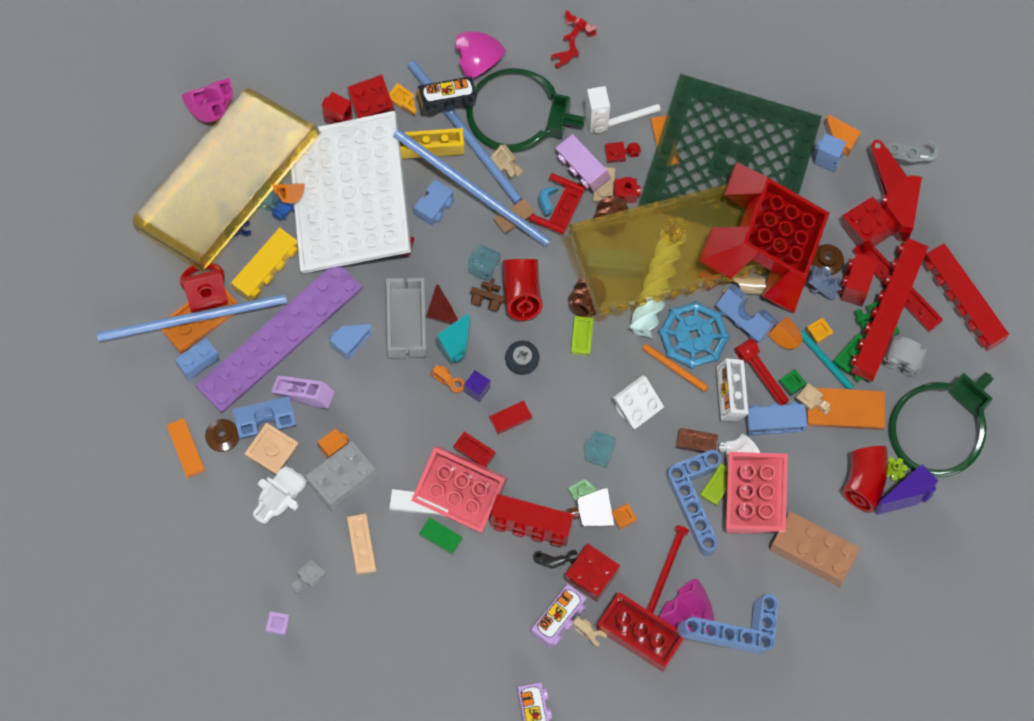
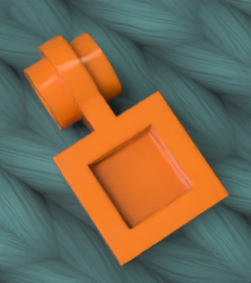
(442, 375)

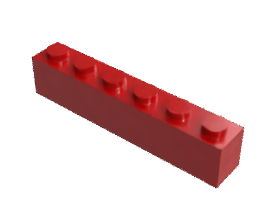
(965, 297)

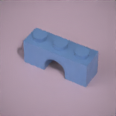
(733, 305)
(251, 416)

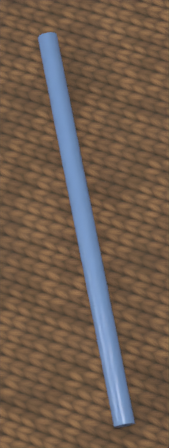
(471, 140)
(471, 187)
(191, 317)

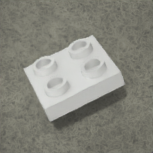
(637, 402)

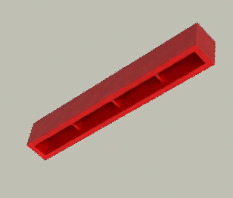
(889, 310)

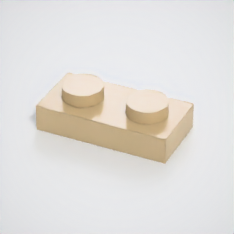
(606, 189)

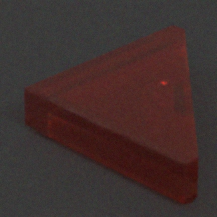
(440, 308)

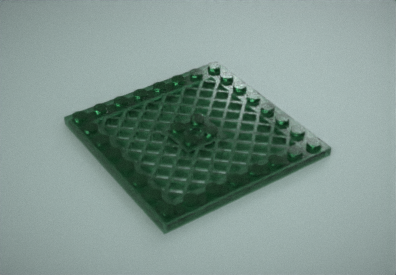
(739, 103)

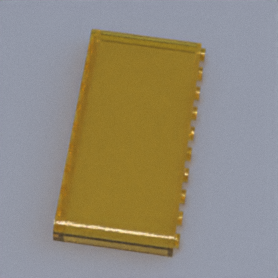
(224, 178)
(633, 261)

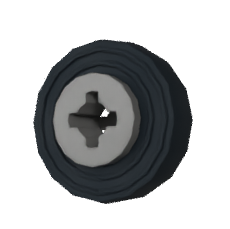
(522, 364)

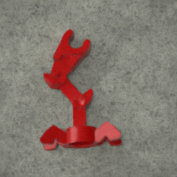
(580, 25)

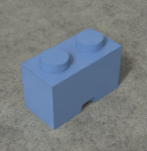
(829, 152)
(432, 207)
(197, 359)

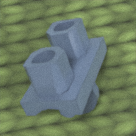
(821, 281)

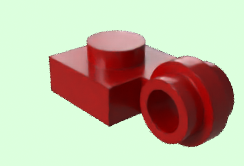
(616, 152)

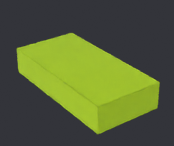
(582, 336)
(716, 486)

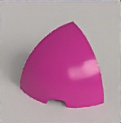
(478, 52)
(210, 101)
(689, 603)

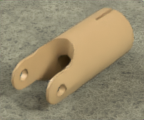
(750, 285)

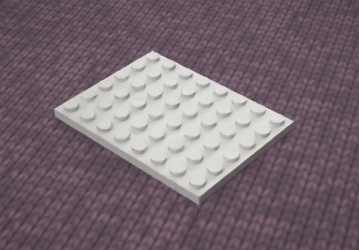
(351, 195)

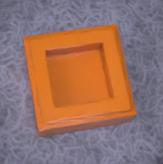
(624, 516)

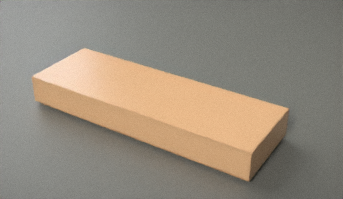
(361, 543)

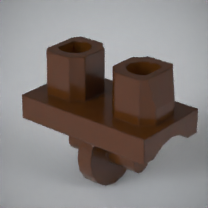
(495, 301)

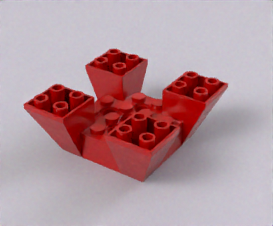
(776, 232)

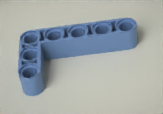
(692, 499)
(735, 633)

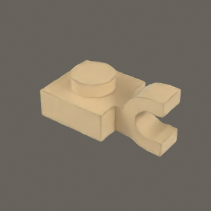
(504, 160)
(813, 398)
(584, 628)

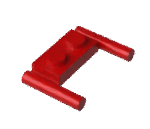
(565, 207)

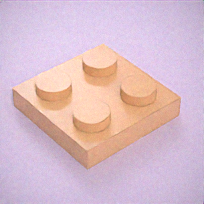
(271, 449)

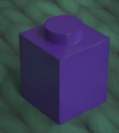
(477, 386)

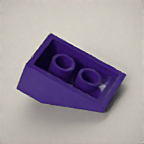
(912, 491)

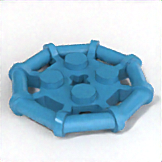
(690, 324)

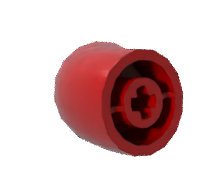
(522, 288)
(867, 477)

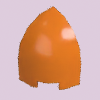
(289, 192)
(786, 334)

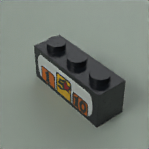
(446, 95)

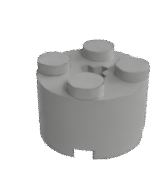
(904, 355)

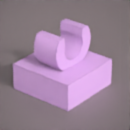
(277, 623)

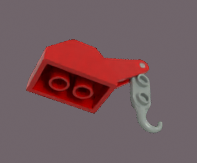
(899, 190)

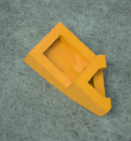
(403, 99)

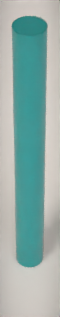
(826, 360)

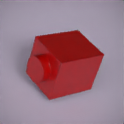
(627, 189)

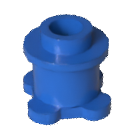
(281, 209)

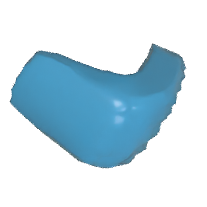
(543, 200)

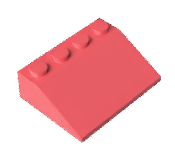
(460, 487)
(756, 492)

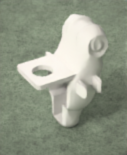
(278, 494)

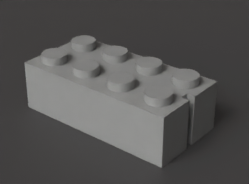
(406, 318)

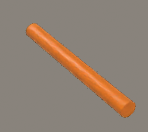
(676, 368)

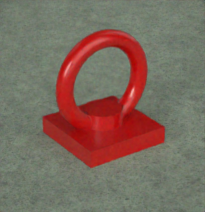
(204, 289)

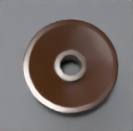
(836, 262)
(225, 442)

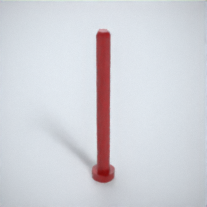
(681, 531)

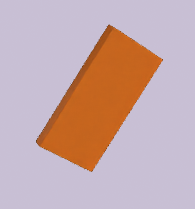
(189, 334)
(850, 409)

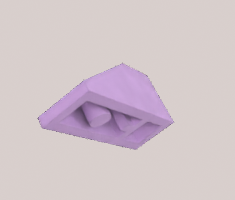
(304, 391)

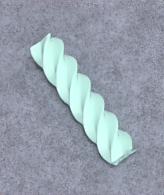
(645, 318)

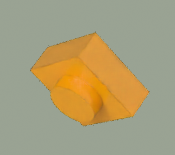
(819, 330)

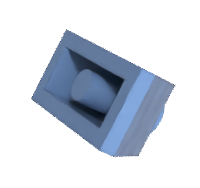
(349, 339)

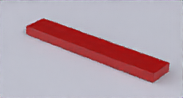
(915, 303)

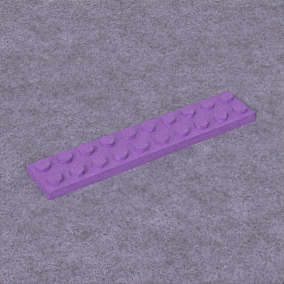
(278, 337)

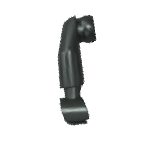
(553, 562)

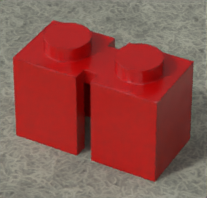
(336, 109)

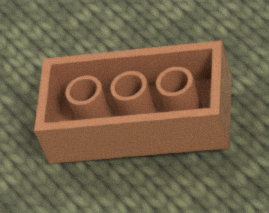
(815, 549)

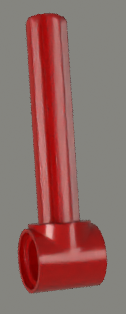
(749, 353)

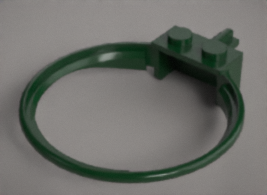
(557, 120)
(970, 395)

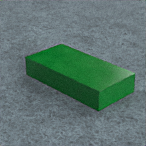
(440, 536)

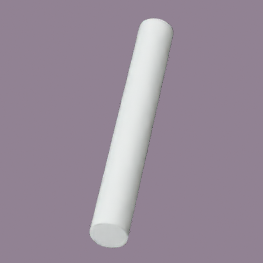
(633, 115)

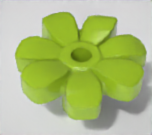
(896, 469)

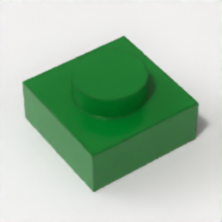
(792, 382)

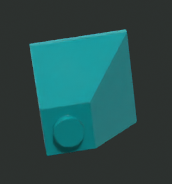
(454, 340)

